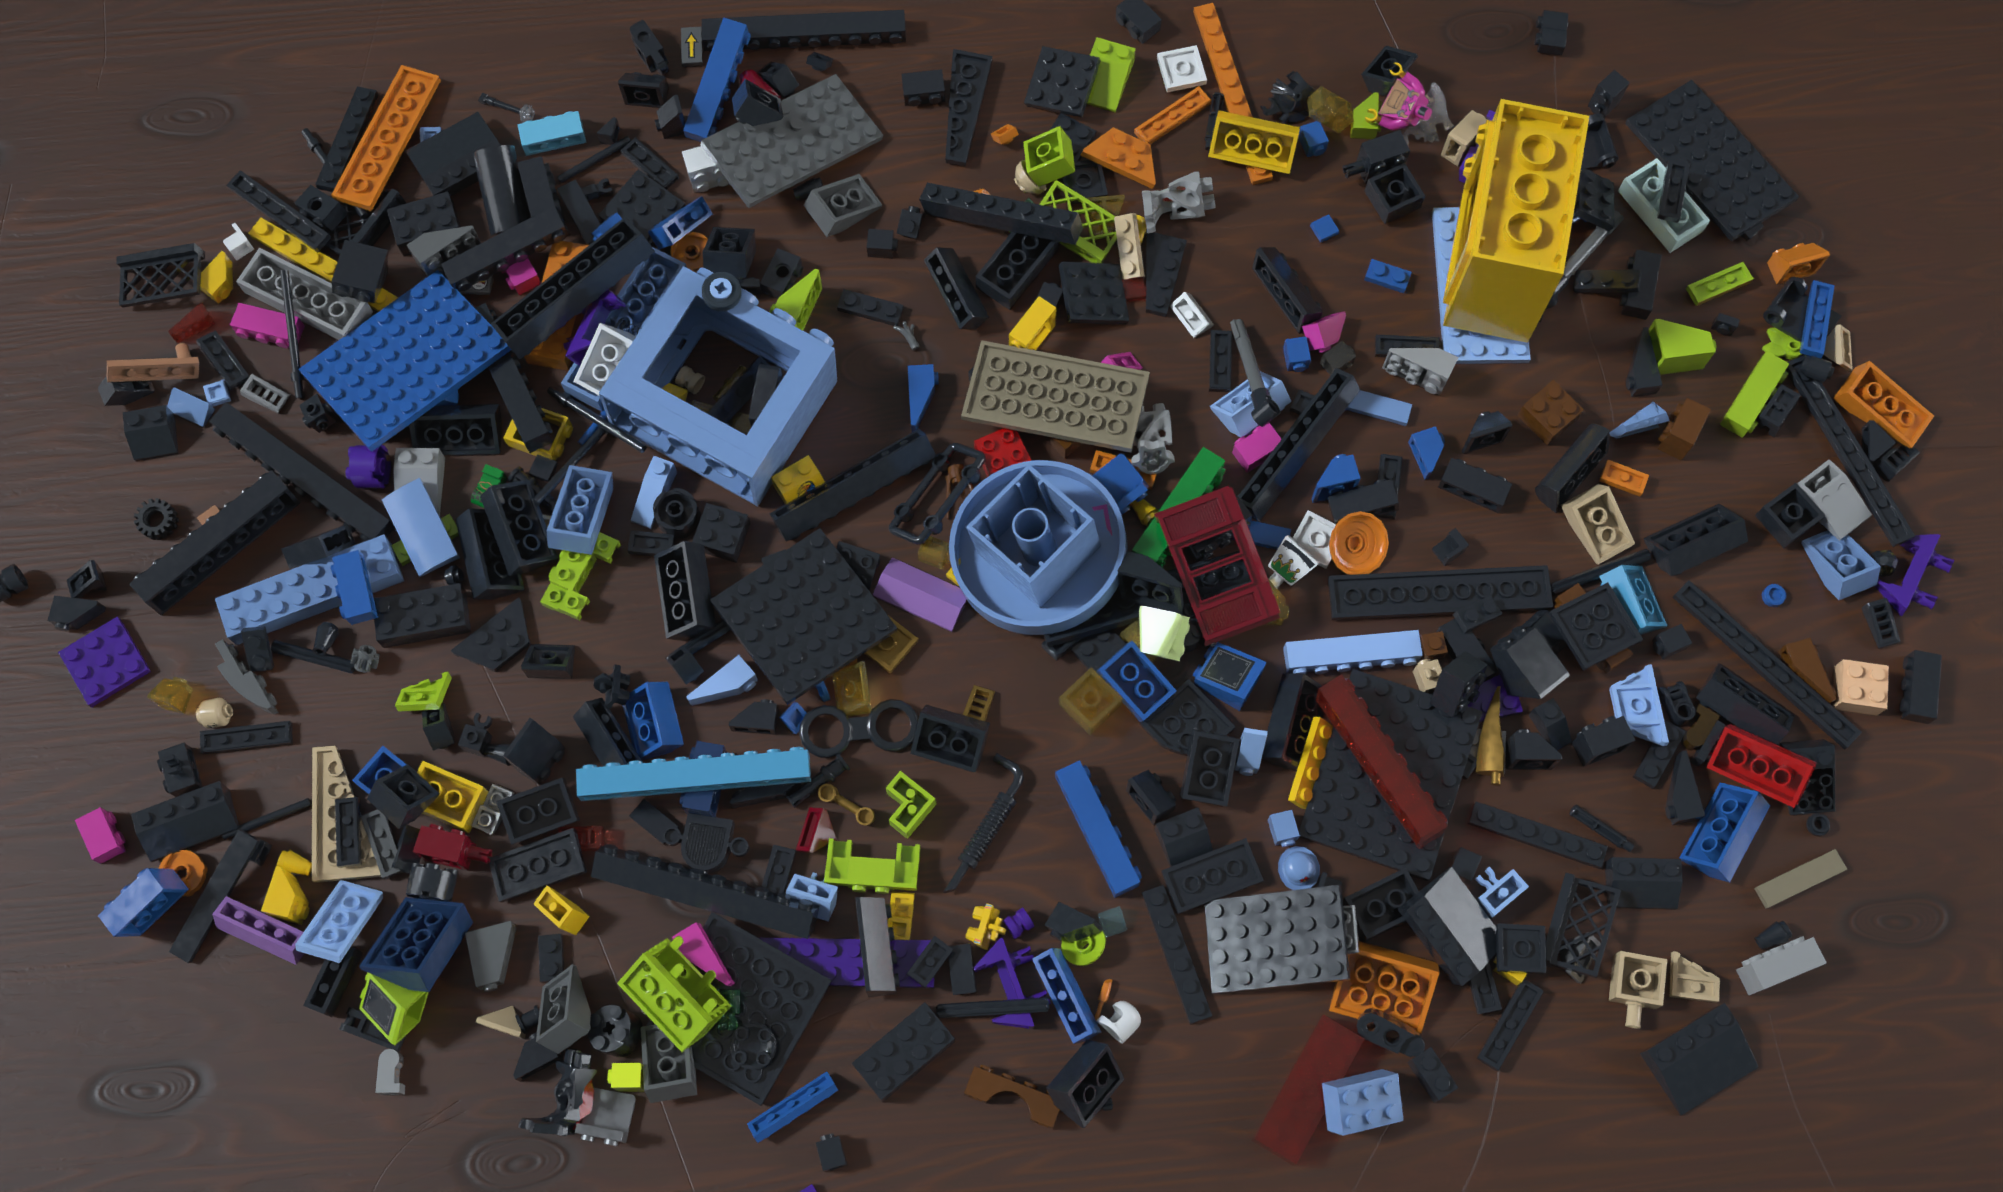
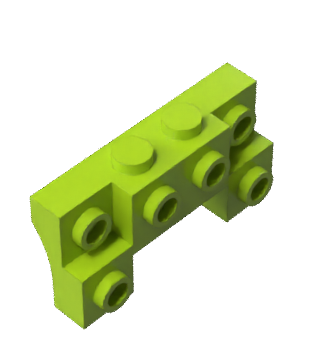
(570, 574)
(872, 873)

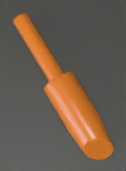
(1103, 996)

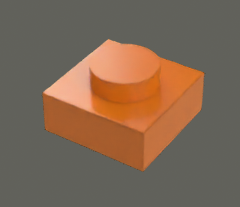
(1004, 134)

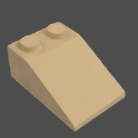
(1598, 523)

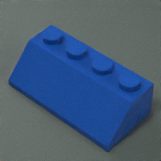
(1725, 831)

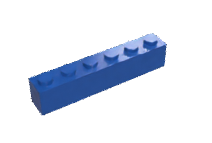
(716, 80)
(1097, 828)

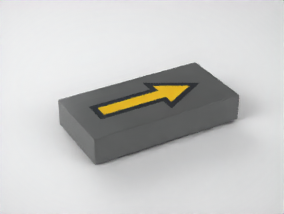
(691, 46)

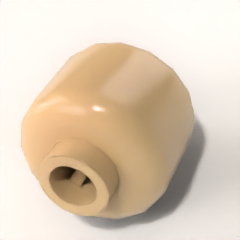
(214, 713)

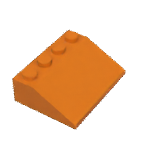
(1387, 982)

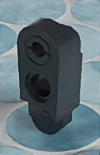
(649, 48)
(1408, 1042)

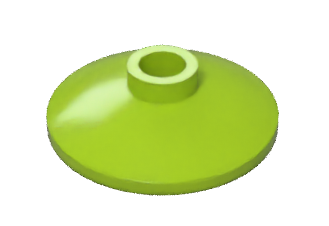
(1077, 955)

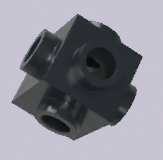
(317, 413)

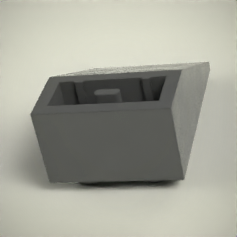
(440, 246)

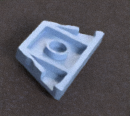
(1640, 705)

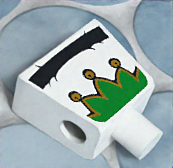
(1290, 562)

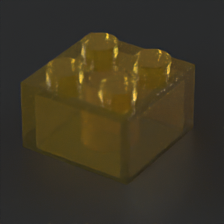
(1090, 701)

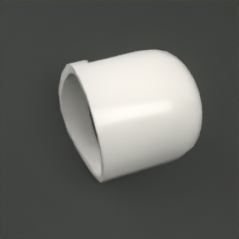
(1123, 1022)

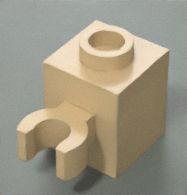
(1427, 675)

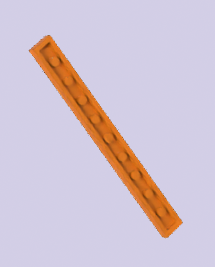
(1226, 74)

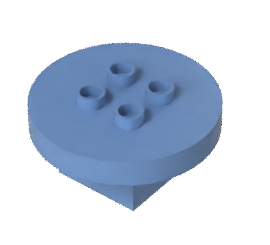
(1037, 548)

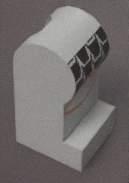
(389, 1073)

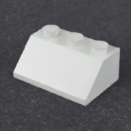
(602, 357)

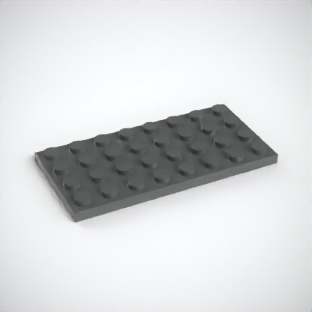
(815, 133)

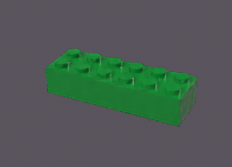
(1198, 480)

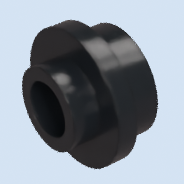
(454, 575)
(1824, 823)

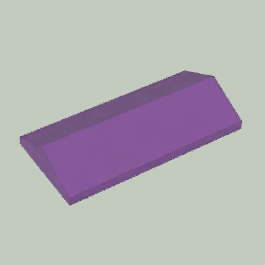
(920, 594)

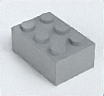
(1780, 964)

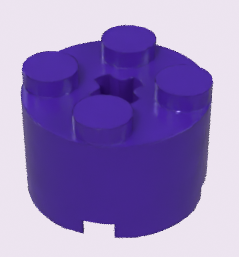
(368, 468)

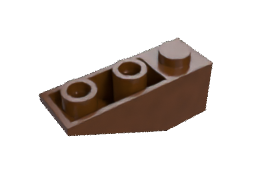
(1804, 662)

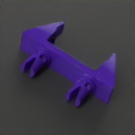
(594, 314)
(1925, 555)
(1006, 964)

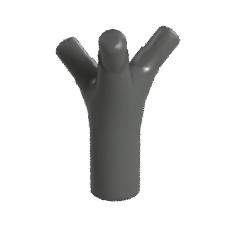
(908, 334)

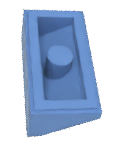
(190, 407)

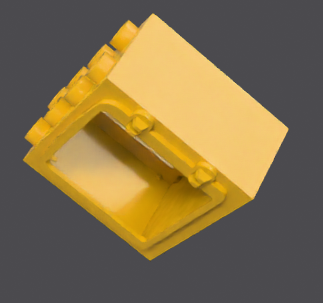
(1514, 220)

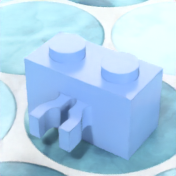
(815, 891)
(1501, 892)

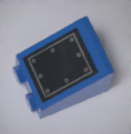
(1228, 674)

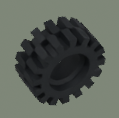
(145, 513)

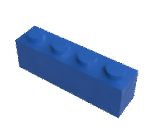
(1066, 995)

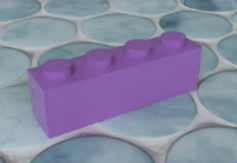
(258, 929)

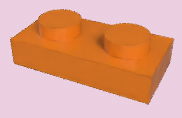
(1624, 478)

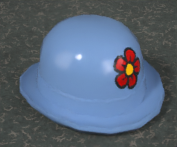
(1298, 868)

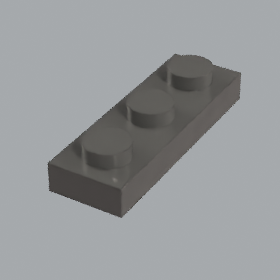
(381, 842)

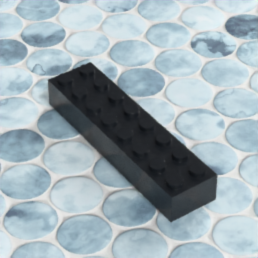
(573, 287)
(214, 543)

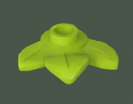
(1782, 344)

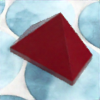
(816, 831)

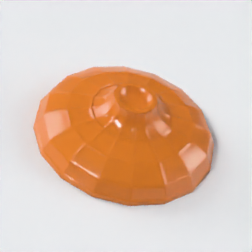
(1358, 543)

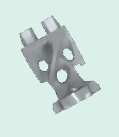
(1171, 199)
(1152, 454)

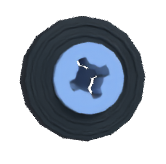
(727, 297)

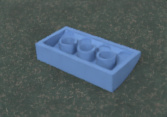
(420, 527)

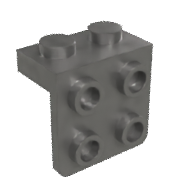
(608, 1118)

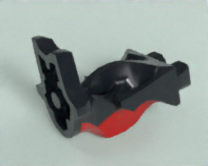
(572, 1094)

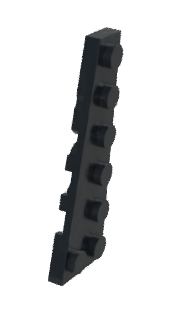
(967, 90)

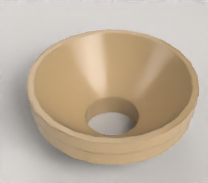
(1024, 181)

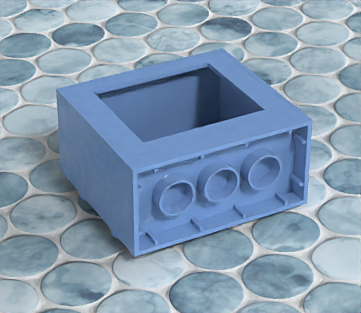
(694, 438)

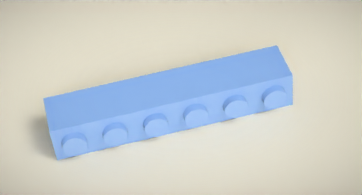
(1353, 652)

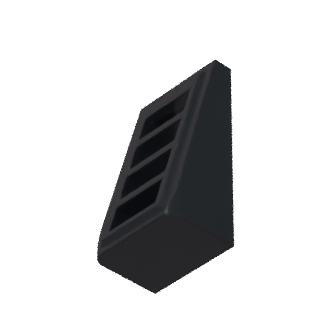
(1887, 468)
(1886, 613)

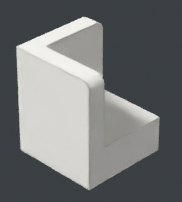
(238, 243)

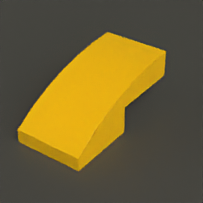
(902, 913)

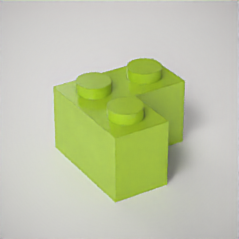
(913, 801)

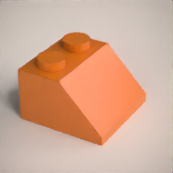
(1797, 262)

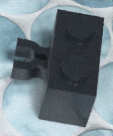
(179, 769)

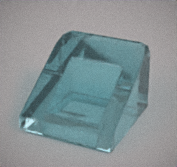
(1112, 921)

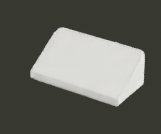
(1191, 314)

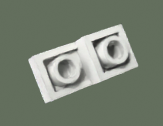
(488, 815)

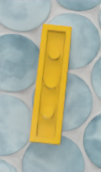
(1310, 762)

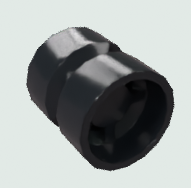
(12, 581)

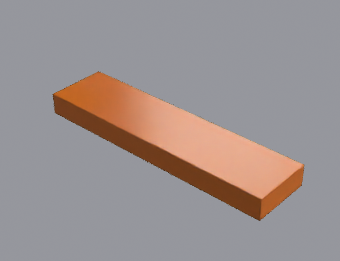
(1173, 116)

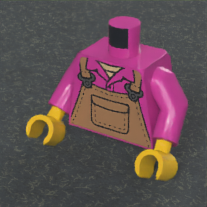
(1403, 104)

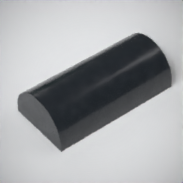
(501, 187)
(1573, 467)

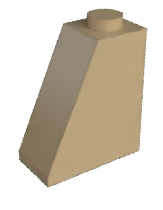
(1462, 138)

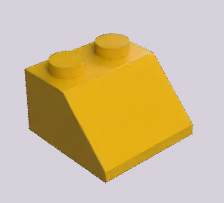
(285, 898)

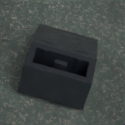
(1820, 790)

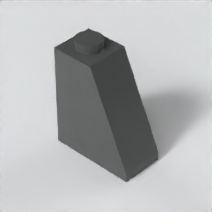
(490, 954)

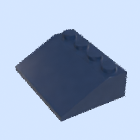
(418, 943)

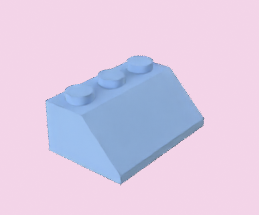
(1236, 406)

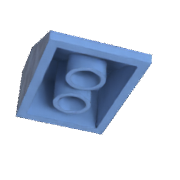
(1841, 564)

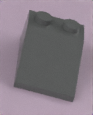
(841, 204)
(563, 1011)
(666, 1069)

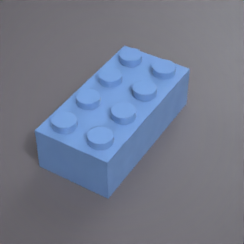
(580, 510)

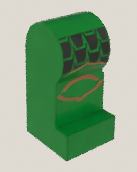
(490, 477)

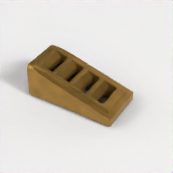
(982, 692)

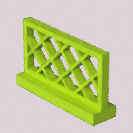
(1083, 247)

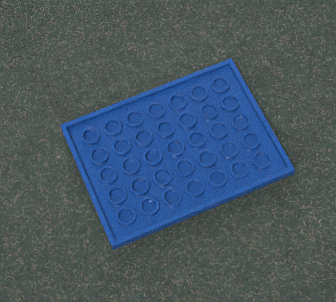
(404, 360)

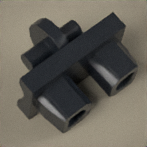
(611, 686)

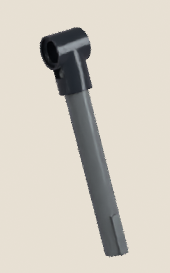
(1581, 255)
(1264, 407)

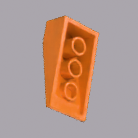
(1876, 397)

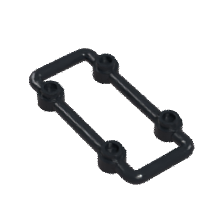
(933, 523)

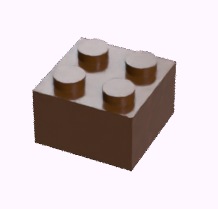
(1550, 412)
(1683, 428)

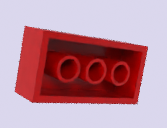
(1761, 765)

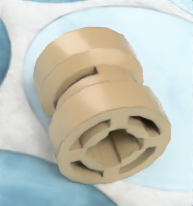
(689, 379)

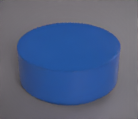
(1773, 595)

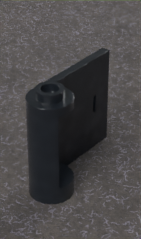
(1599, 147)
(1789, 309)

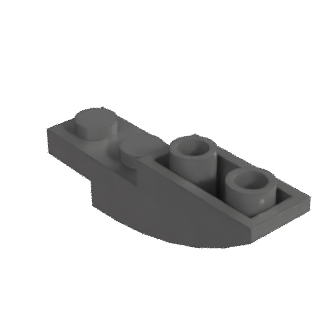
(243, 680)

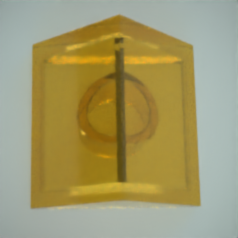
(853, 690)

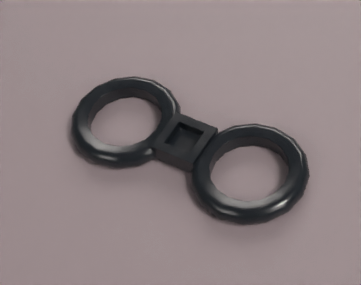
(858, 728)

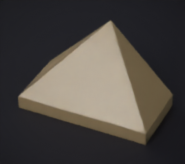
(1839, 347)
(502, 1020)

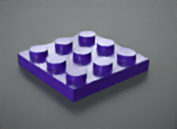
(104, 662)

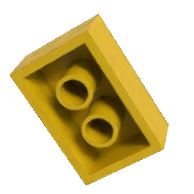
(457, 799)

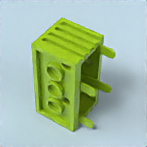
(674, 1000)

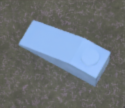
(656, 480)
(727, 682)
(1250, 751)

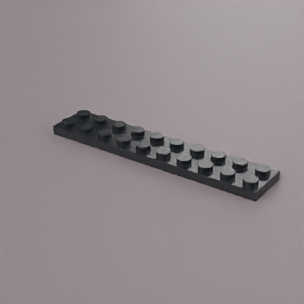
(1438, 592)
(1123, 612)

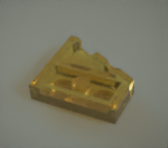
(1109, 203)

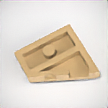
(1691, 981)

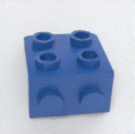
(1122, 482)

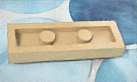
(1129, 246)

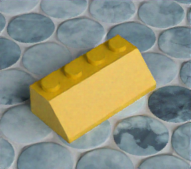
(1254, 142)

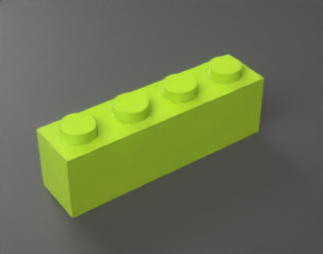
(1754, 394)

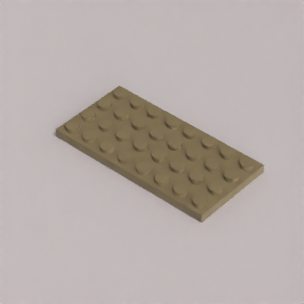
(1055, 396)

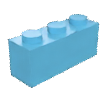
(551, 133)

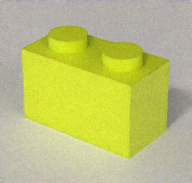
(626, 1077)

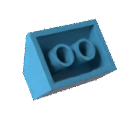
(1636, 597)

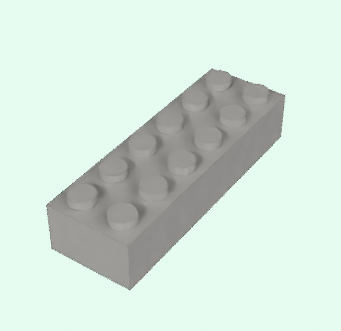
(310, 295)

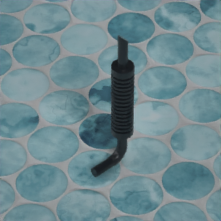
(989, 825)

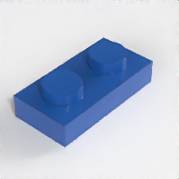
(1387, 276)

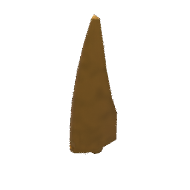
(1490, 749)

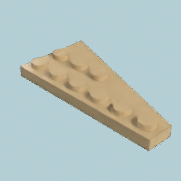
(328, 784)

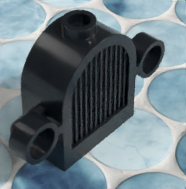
(706, 842)

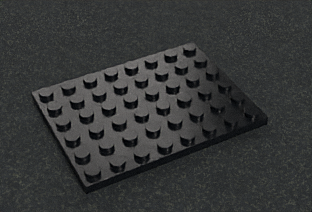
(1349, 809)

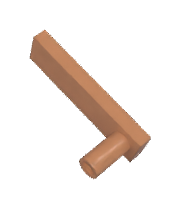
(155, 369)

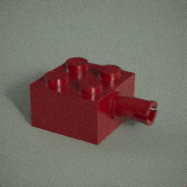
(448, 848)

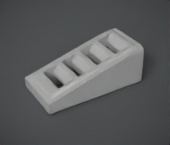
(254, 380)

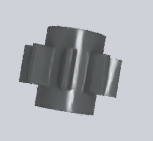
(365, 658)

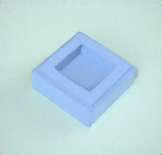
(217, 393)

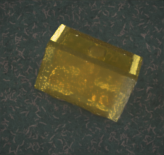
(1330, 109)

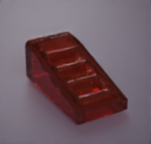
(192, 323)
(599, 836)

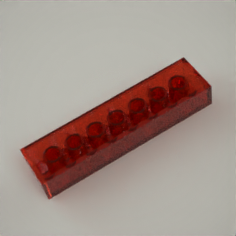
(1381, 762)

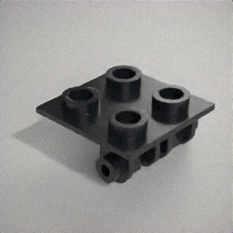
(861, 561)

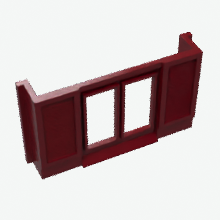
(1234, 609)

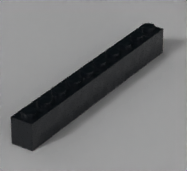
(815, 29)
(300, 473)
(705, 891)

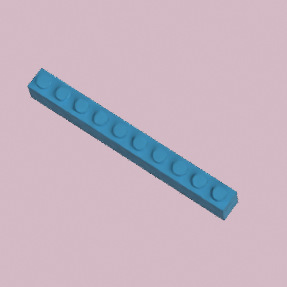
(693, 774)

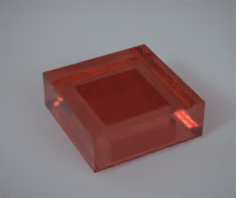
(1134, 289)

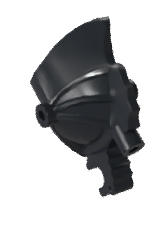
(1290, 99)

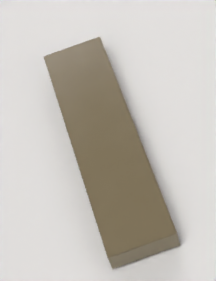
(1800, 878)

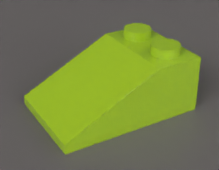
(1111, 74)
(801, 298)

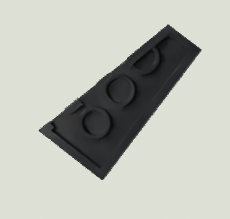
(1162, 268)

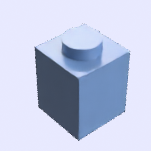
(1283, 828)

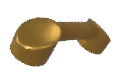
(829, 793)

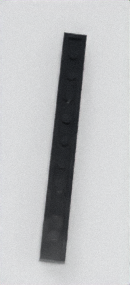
(1851, 455)
(1767, 665)

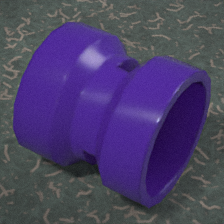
(1018, 923)

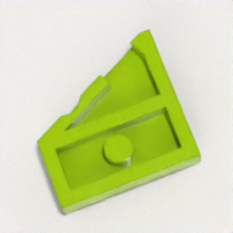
(424, 695)

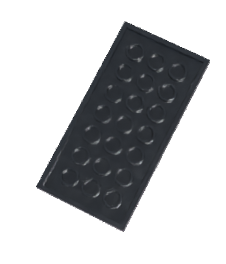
(1724, 171)

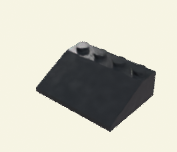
(447, 157)
(1452, 927)
(1701, 1058)

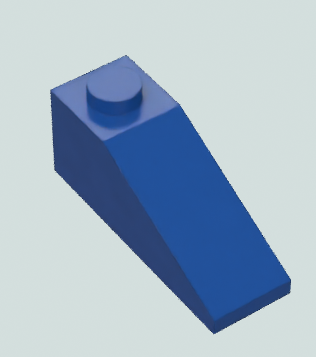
(680, 223)
(921, 391)

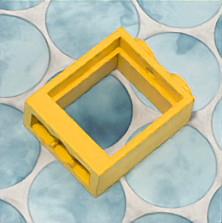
(1034, 325)
(513, 437)

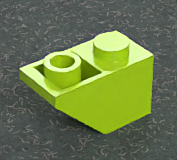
(1360, 128)

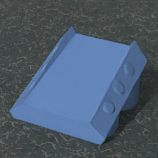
(1644, 420)

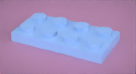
(339, 921)

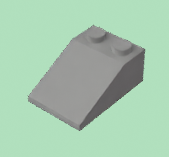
(424, 464)

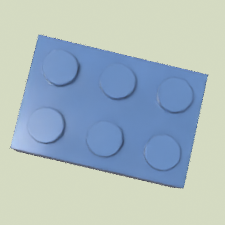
(1362, 1102)

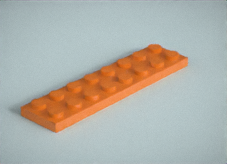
(386, 138)

